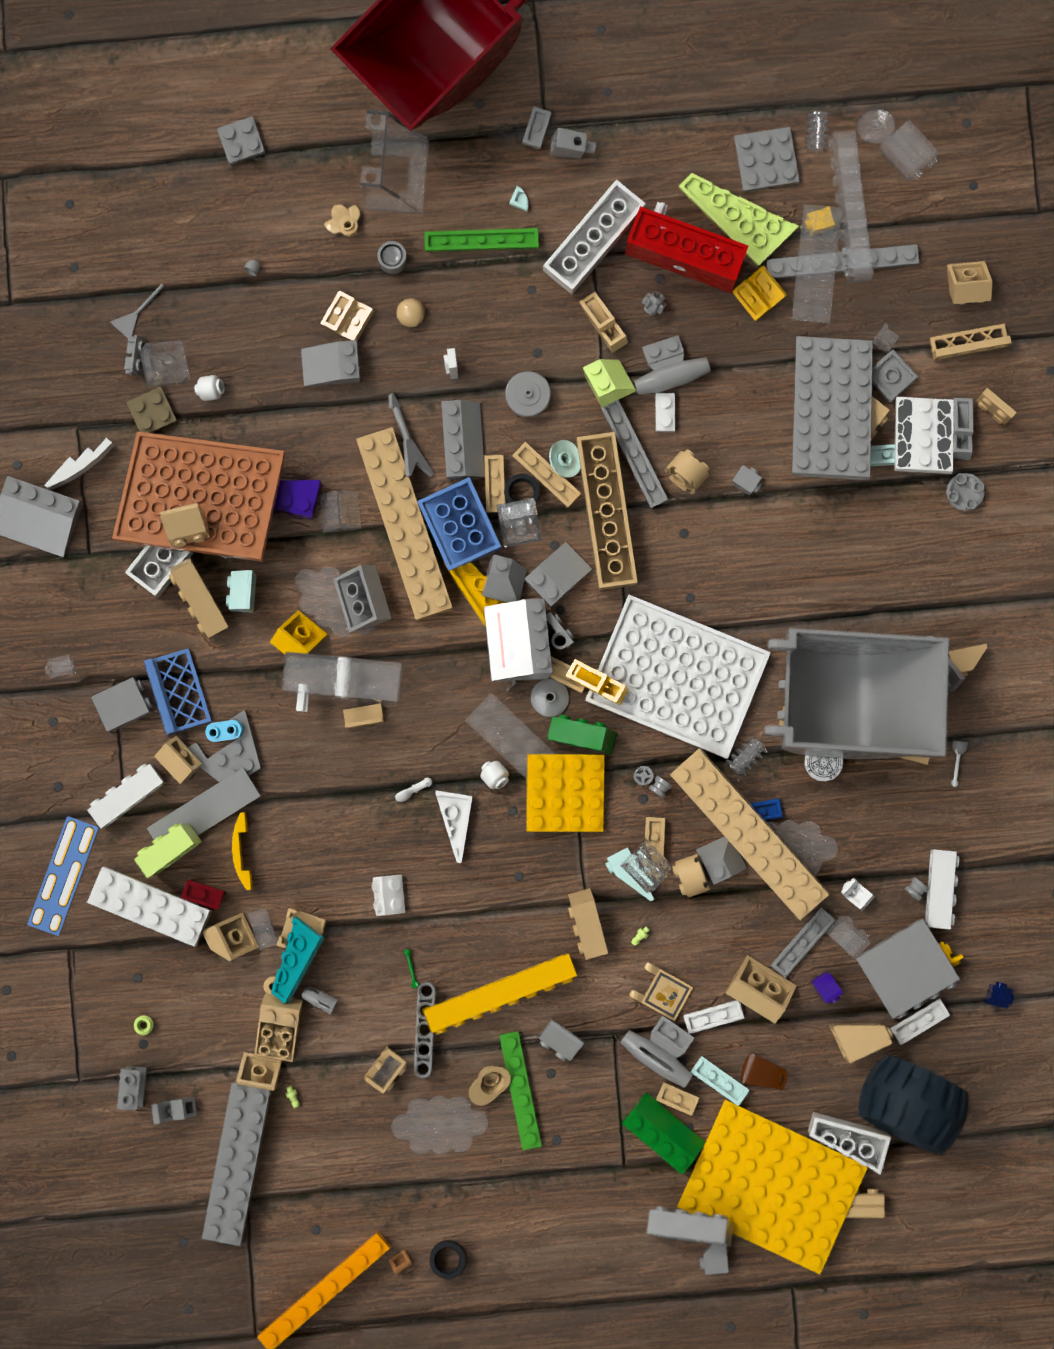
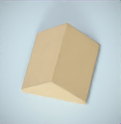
(259, 1072)

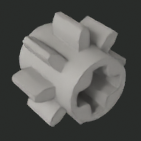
(654, 303)

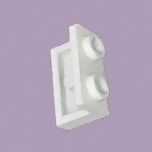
(388, 895)

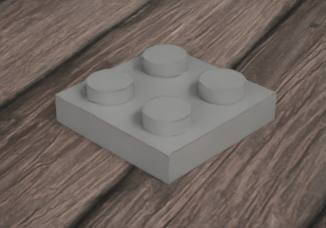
(241, 140)

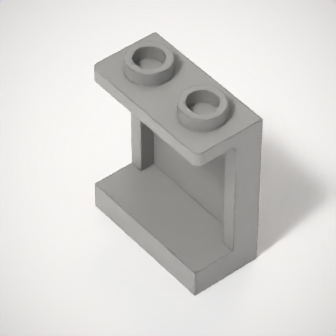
(132, 1087)

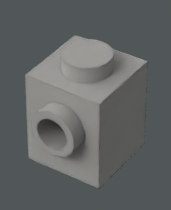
(747, 480)

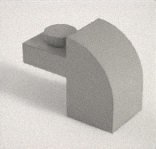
(174, 1110)

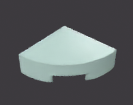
(519, 199)

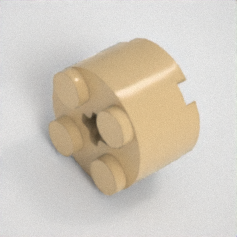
(687, 471)
(691, 876)

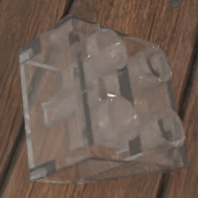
(647, 866)

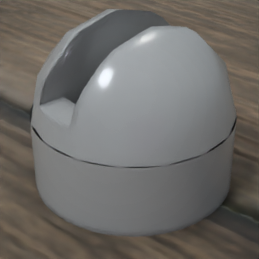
(252, 267)

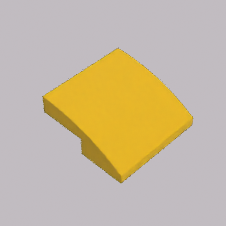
(759, 293)

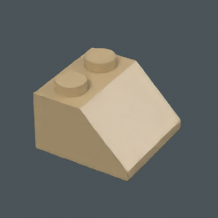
(969, 282)
(185, 525)

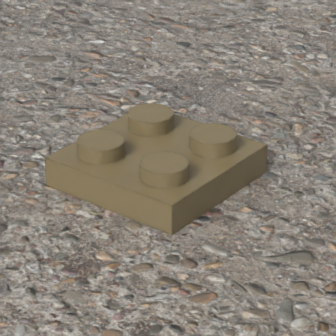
(151, 411)

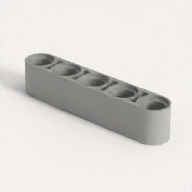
(420, 1038)

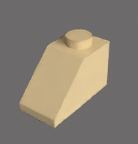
(967, 658)

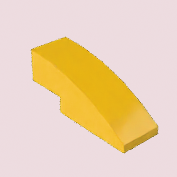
(597, 682)

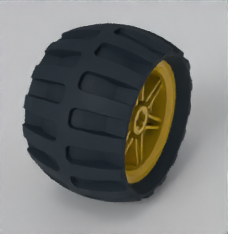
(914, 1104)

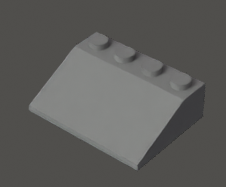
(37, 516)

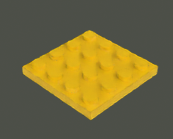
(565, 793)

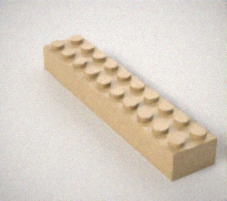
(404, 524)
(750, 834)

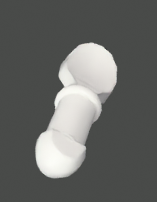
(406, 794)

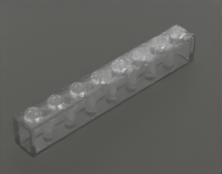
(851, 200)

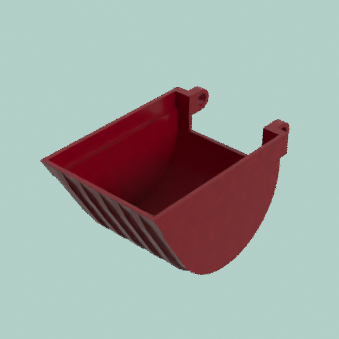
(428, 52)

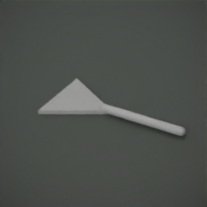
(127, 323)

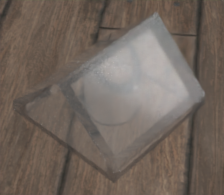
(340, 511)

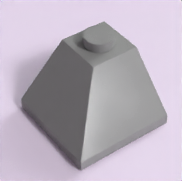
(504, 579)
(720, 860)

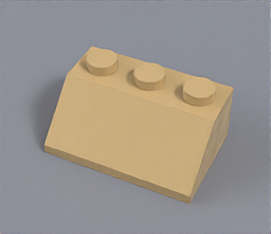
(761, 989)

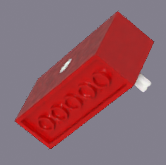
(685, 248)

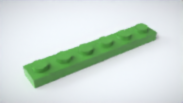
(481, 240)
(520, 1090)

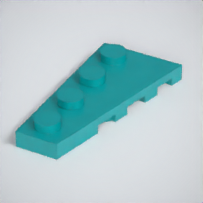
(299, 953)

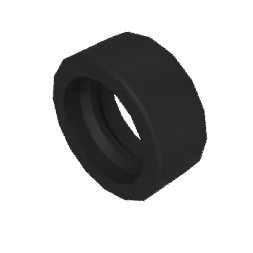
(521, 477)
(462, 1256)

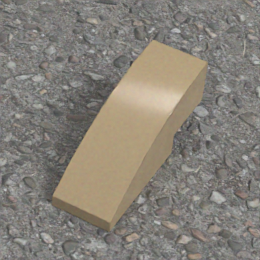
(604, 322)

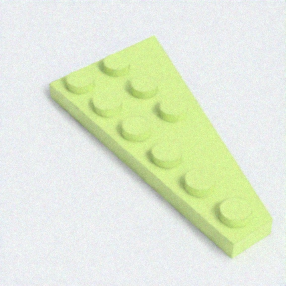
(739, 218)

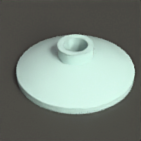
(564, 458)

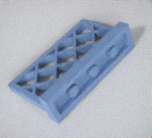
(161, 697)

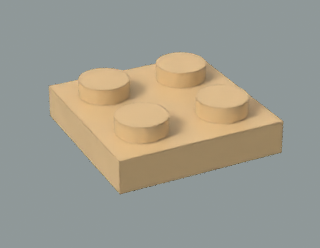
(998, 408)

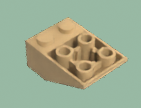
(278, 1028)

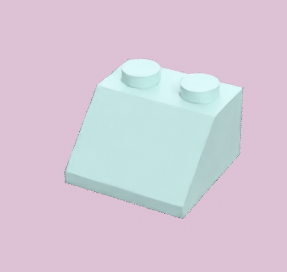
(242, 591)

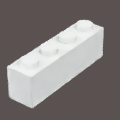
(126, 796)
(941, 889)

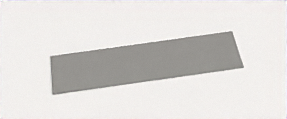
(210, 806)

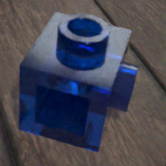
(999, 995)

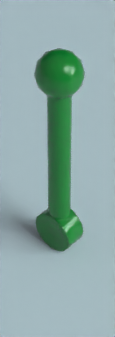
(407, 952)

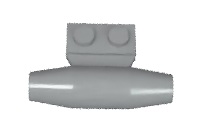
(668, 367)
(661, 1050)

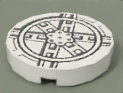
(823, 768)

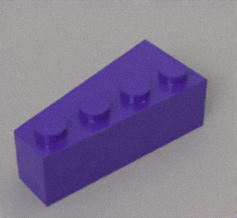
(298, 497)

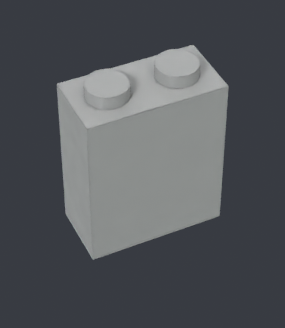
(122, 704)

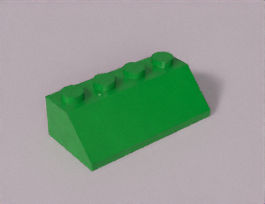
(663, 1133)

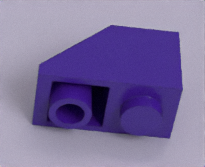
(827, 988)

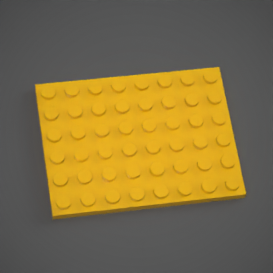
(773, 1186)

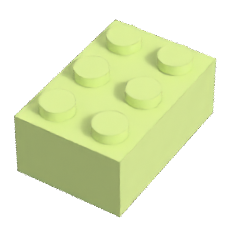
(167, 849)

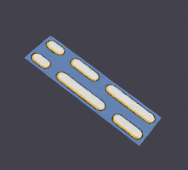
(62, 876)

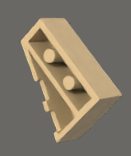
(587, 924)

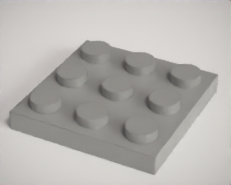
(766, 159)

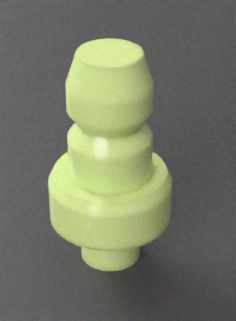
(642, 933)
(291, 1094)

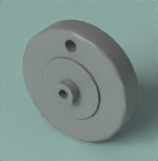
(528, 394)

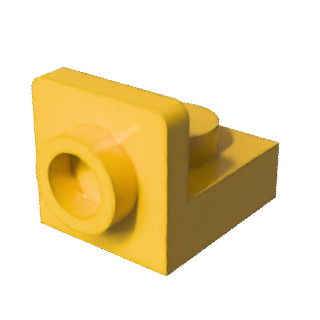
(955, 960)

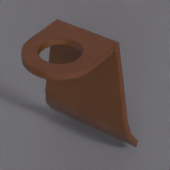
(762, 1073)

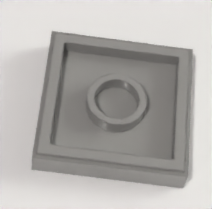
(892, 376)

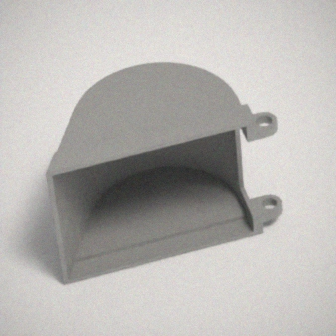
(862, 695)

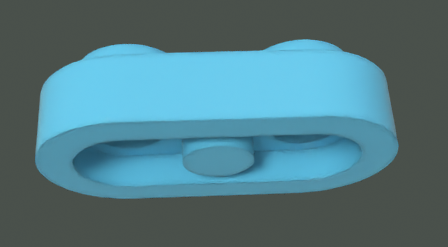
(223, 730)

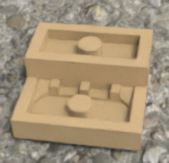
(347, 316)

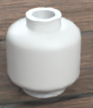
(209, 388)
(494, 774)

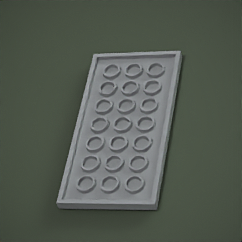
(832, 408)

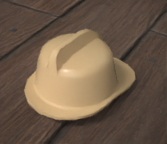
(489, 1084)

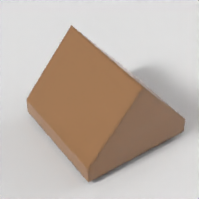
(400, 1262)

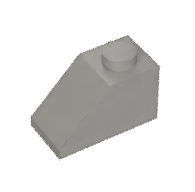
(714, 1260)

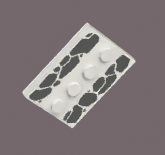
(923, 435)

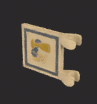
(664, 994)

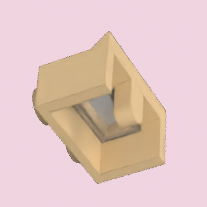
(385, 1070)

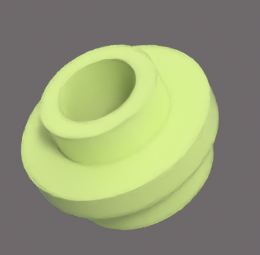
(137, 1025)

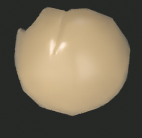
(410, 312)

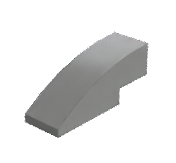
(962, 428)

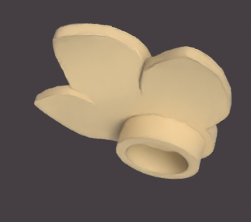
(343, 217)

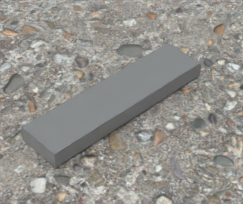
(802, 942)

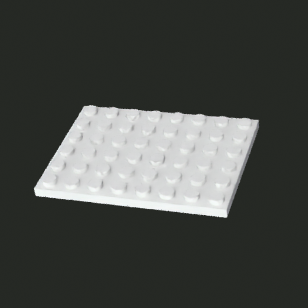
(680, 676)

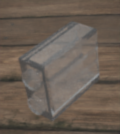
(909, 151)

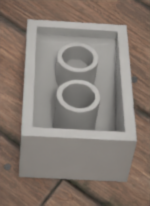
(331, 364)
(557, 575)

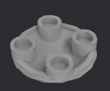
(965, 491)

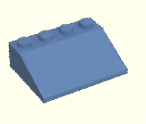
(459, 524)

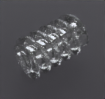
(815, 131)
(747, 756)

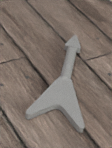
(411, 453)

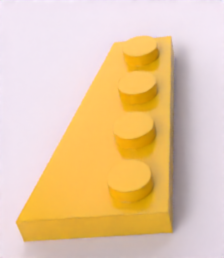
(471, 584)

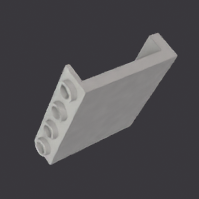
(908, 969)

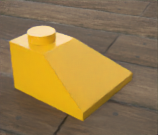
(298, 635)

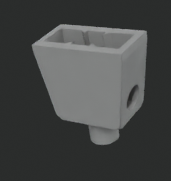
(570, 144)

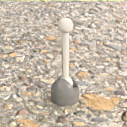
(959, 748)

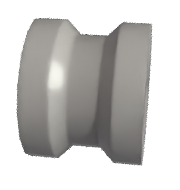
(643, 775)
(660, 787)
(916, 889)

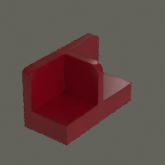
(203, 894)

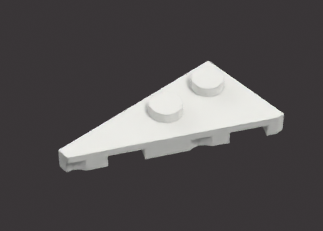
(455, 812)

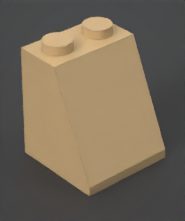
(860, 1039)

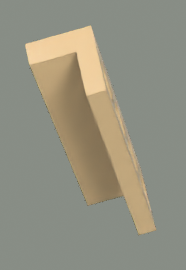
(970, 346)

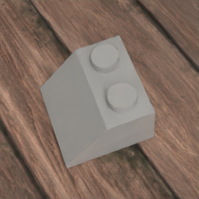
(561, 1040)

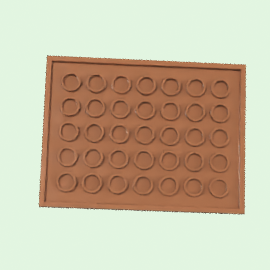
(228, 481)

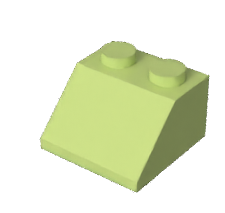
(608, 380)

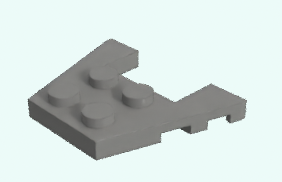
(233, 757)

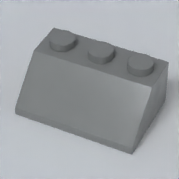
(362, 598)

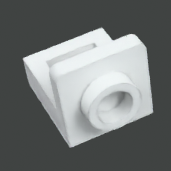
(857, 894)

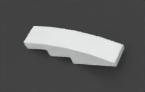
(73, 469)

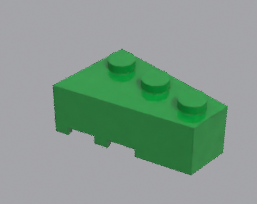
(582, 734)

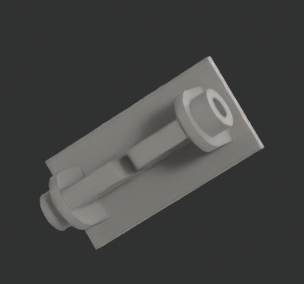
(133, 364)

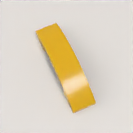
(241, 827)

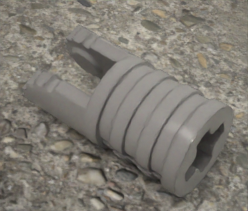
(319, 999)

